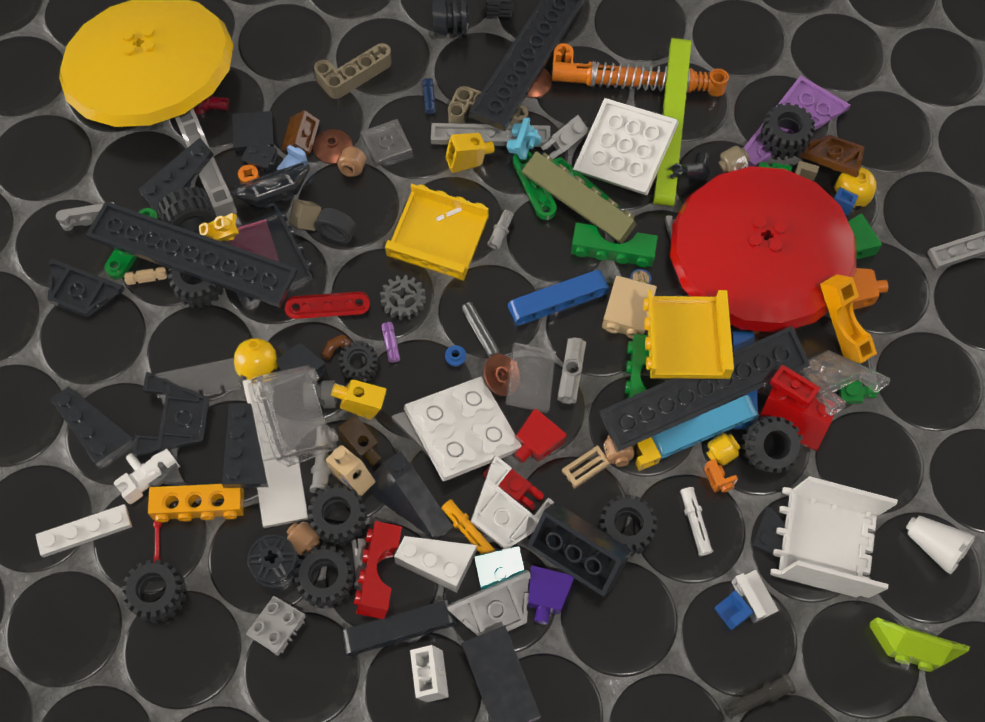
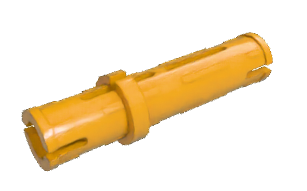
(462, 522)

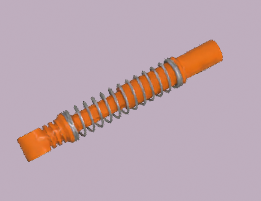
(592, 73)

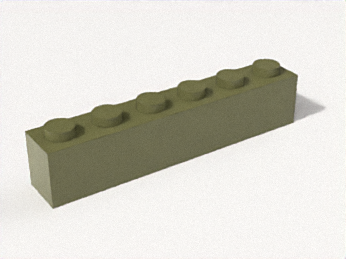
(579, 197)

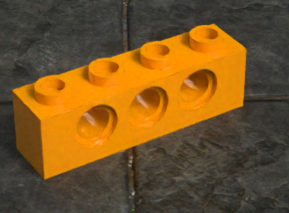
(162, 497)

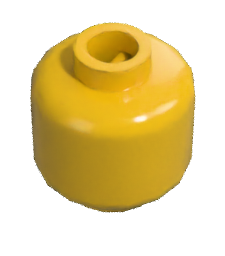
(723, 449)

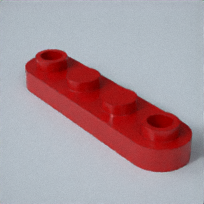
(327, 305)

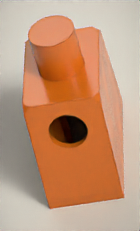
(867, 287)

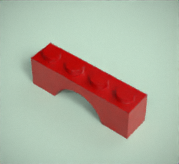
(374, 594)

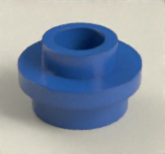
(455, 361)

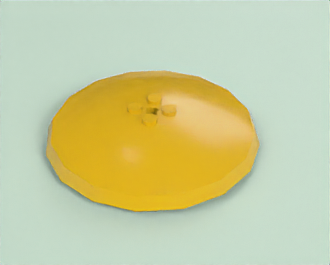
(145, 62)

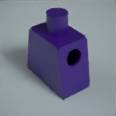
(547, 592)

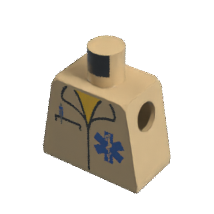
(344, 465)

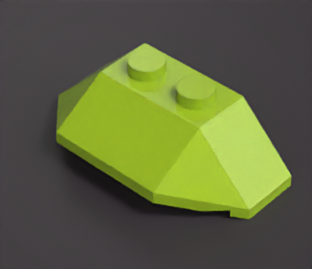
(915, 646)

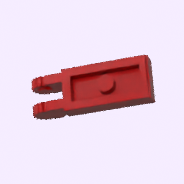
(516, 487)

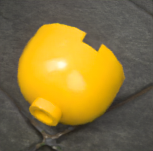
(863, 186)
(255, 358)

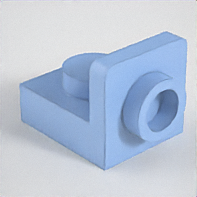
(294, 156)

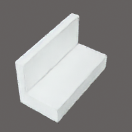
(755, 595)

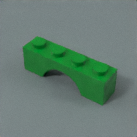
(637, 251)
(636, 365)

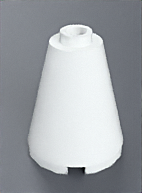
(941, 542)

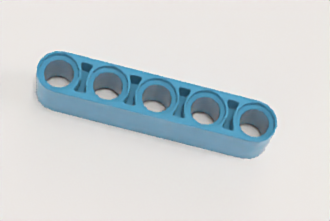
(705, 426)

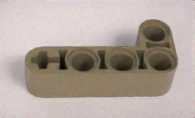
(354, 73)
(462, 107)

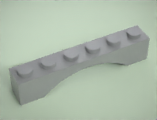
(210, 174)

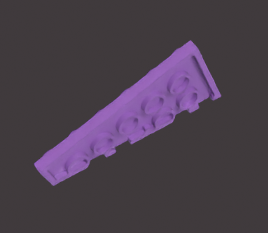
(812, 97)

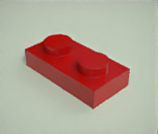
(795, 385)

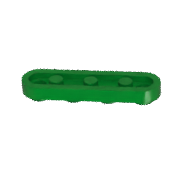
(538, 196)
(124, 259)

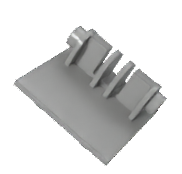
(276, 625)

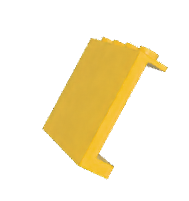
(433, 244)
(688, 336)

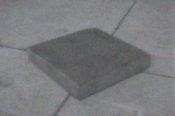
(386, 142)

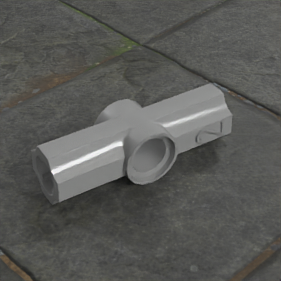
(570, 381)

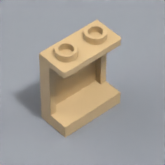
(625, 307)

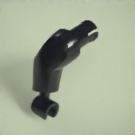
(696, 171)

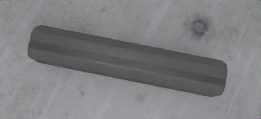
(480, 329)

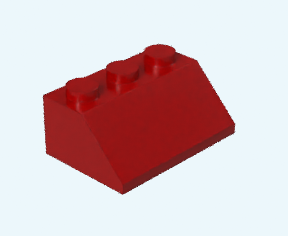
(811, 421)

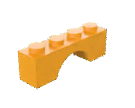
(853, 339)

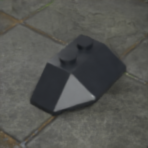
(273, 186)

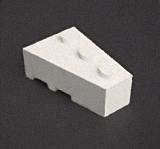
(436, 560)

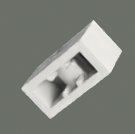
(429, 673)

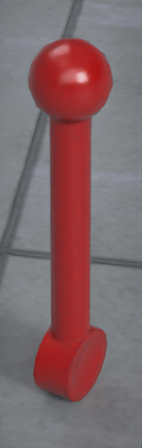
(157, 525)

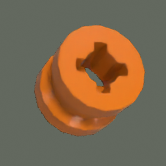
(247, 170)

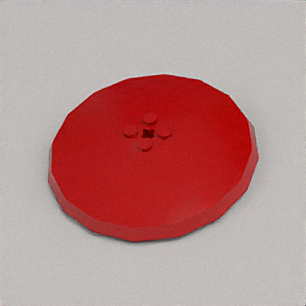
(766, 243)

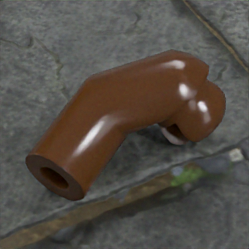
(332, 344)

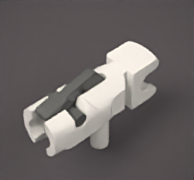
(145, 475)

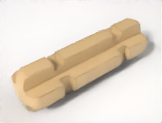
(145, 275)

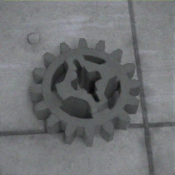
(402, 288)

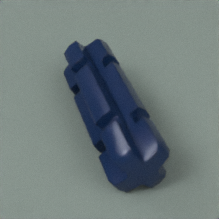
(429, 97)

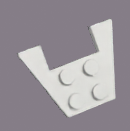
(500, 514)

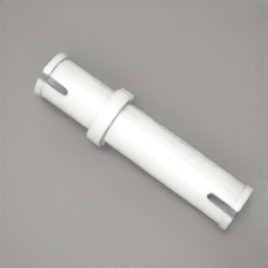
(695, 518)

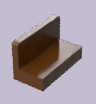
(301, 132)

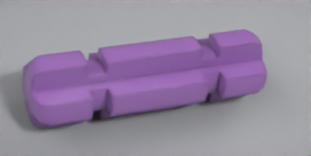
(390, 342)

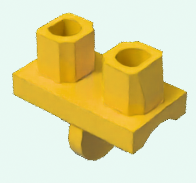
(221, 228)

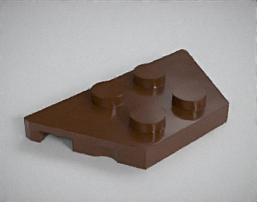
(835, 154)

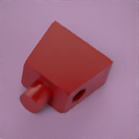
(538, 438)

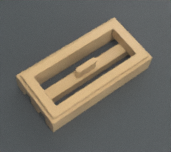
(571, 477)

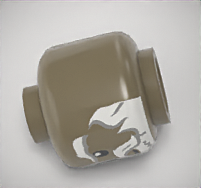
(734, 159)

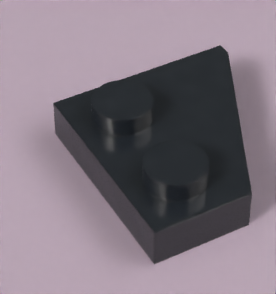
(766, 536)

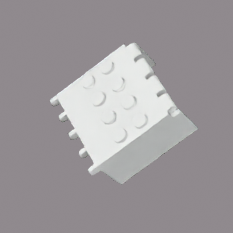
(830, 536)

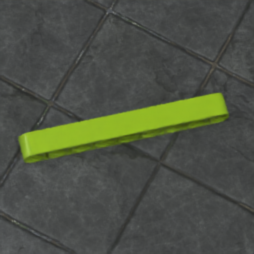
(674, 108)

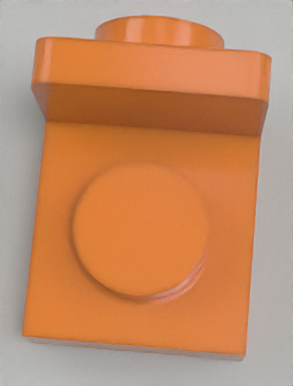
(716, 477)

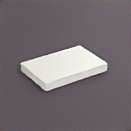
(285, 497)

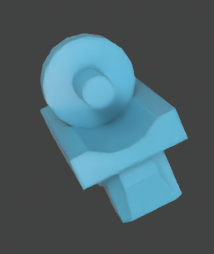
(526, 138)

